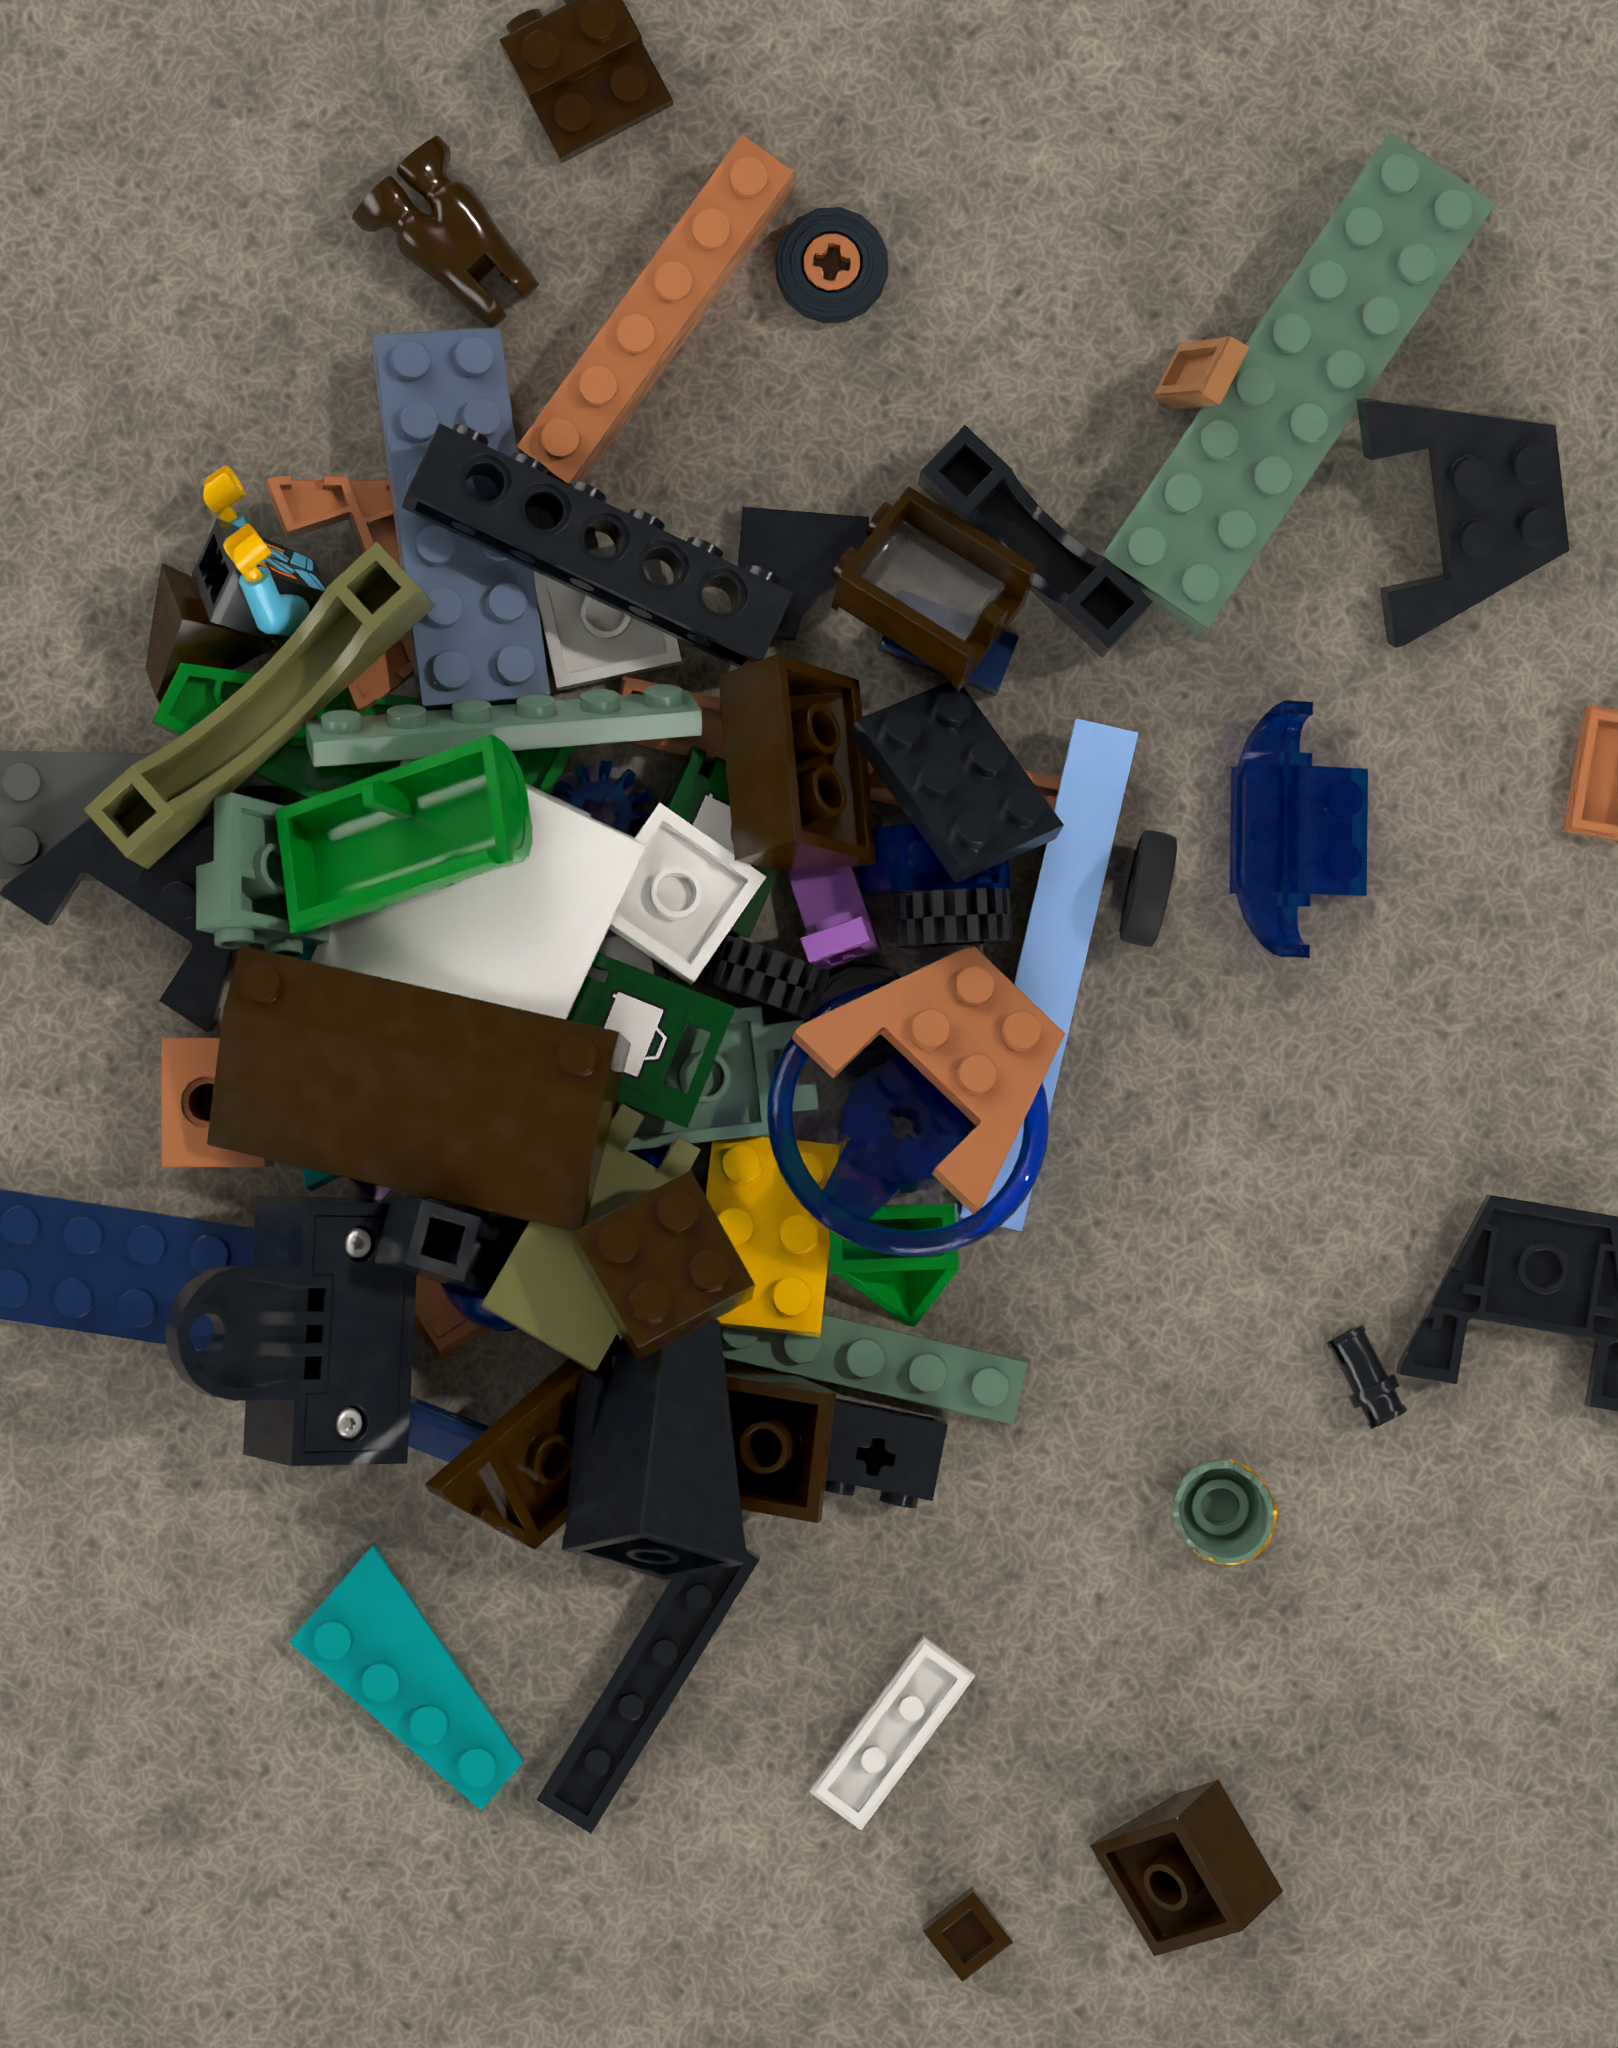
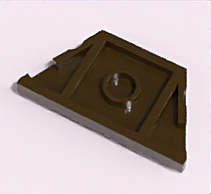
(521, 1465)

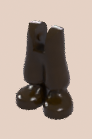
(454, 242)

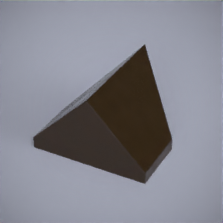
(186, 635)

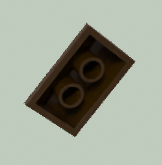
(794, 768)

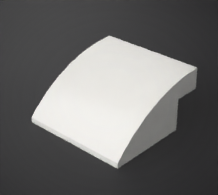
(510, 933)

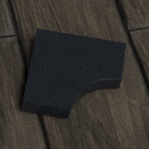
(800, 551)

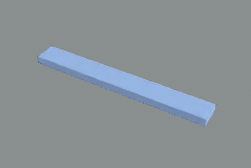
(1069, 894)

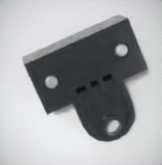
(307, 1335)

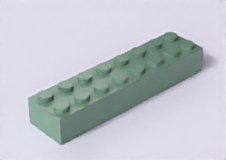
(1297, 383)

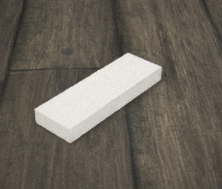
(892, 1732)

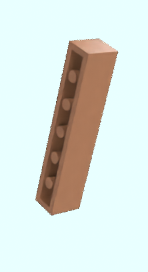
(658, 312)

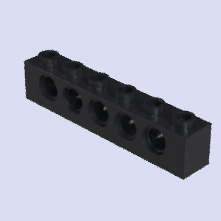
(561, 554)

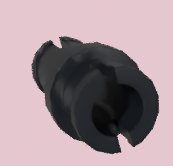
(1367, 1377)

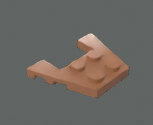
(369, 508)
(968, 1037)

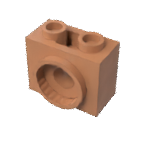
(185, 1070)

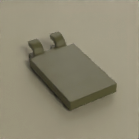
(543, 1280)

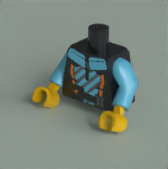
(248, 578)

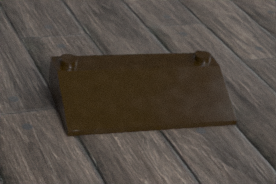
(414, 1088)

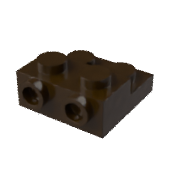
(584, 72)

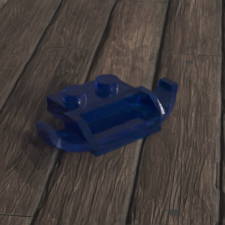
(1292, 830)

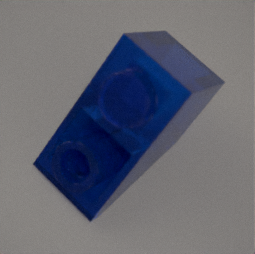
(909, 866)

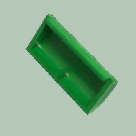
(403, 833)

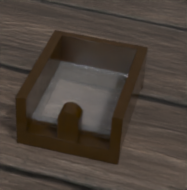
(933, 584)

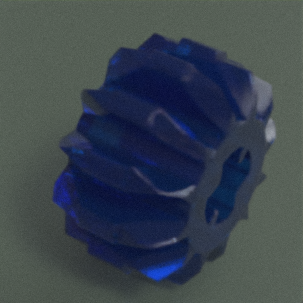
(603, 790)

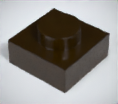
(967, 1934)

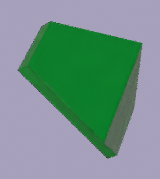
(899, 1283)

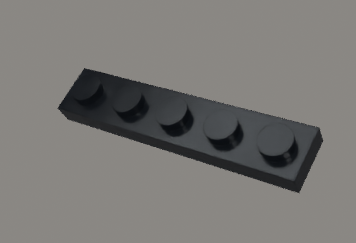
(641, 1692)

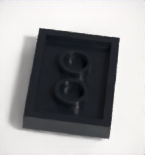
(956, 780)

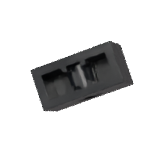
(911, 1437)

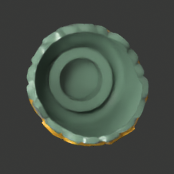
(1225, 1512)

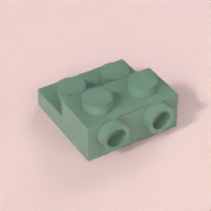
(244, 888)

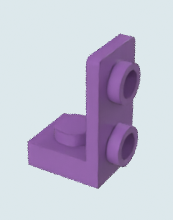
(833, 916)

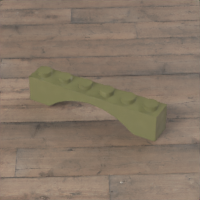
(333, 646)

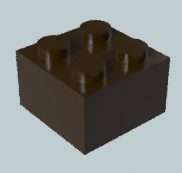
(663, 1265)

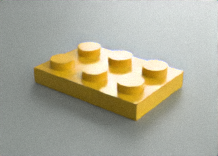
(772, 1233)

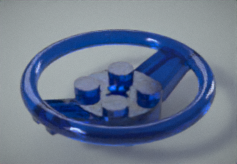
(880, 1165)

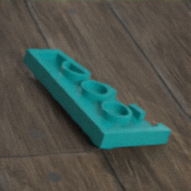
(400, 1671)

